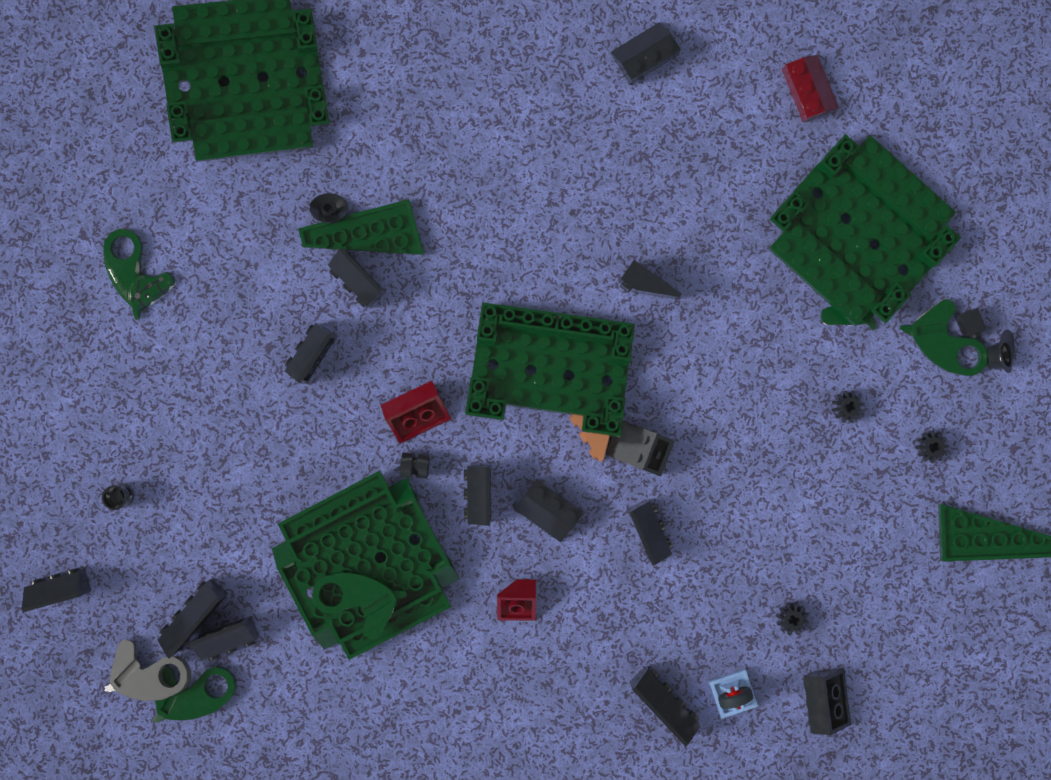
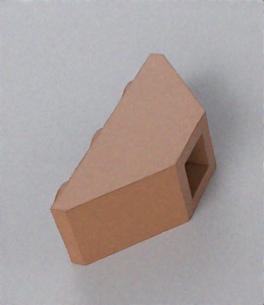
(596, 441)

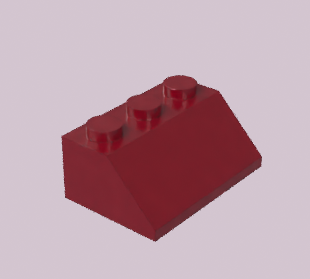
(809, 87)
(415, 412)

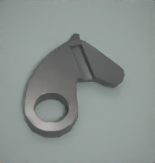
(144, 684)

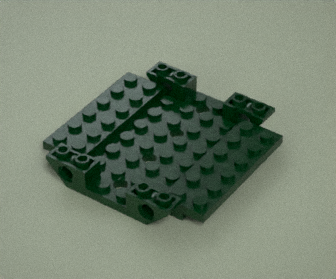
(239, 43)
(882, 206)
(346, 535)

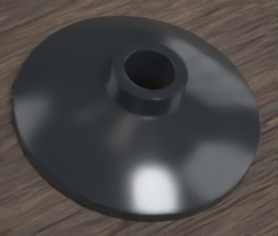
(328, 208)

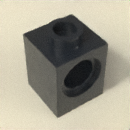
(970, 323)

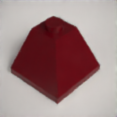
(517, 601)

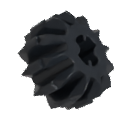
(846, 399)
(937, 441)
(785, 616)

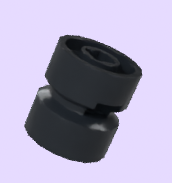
(414, 465)
(118, 496)

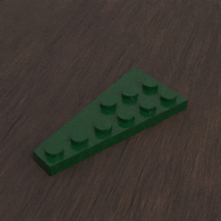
(379, 230)
(976, 537)

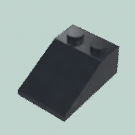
(642, 281)

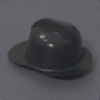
(1002, 353)

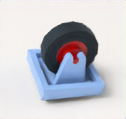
(733, 693)

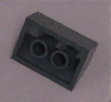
(645, 52)
(355, 278)
(310, 353)
(478, 494)
(548, 510)
(650, 531)
(55, 589)
(225, 639)
(827, 701)

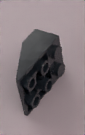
(641, 448)

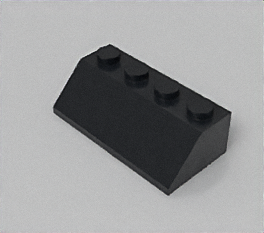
(191, 618)
(665, 704)

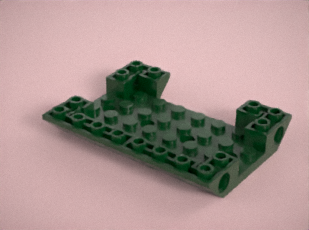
(553, 346)

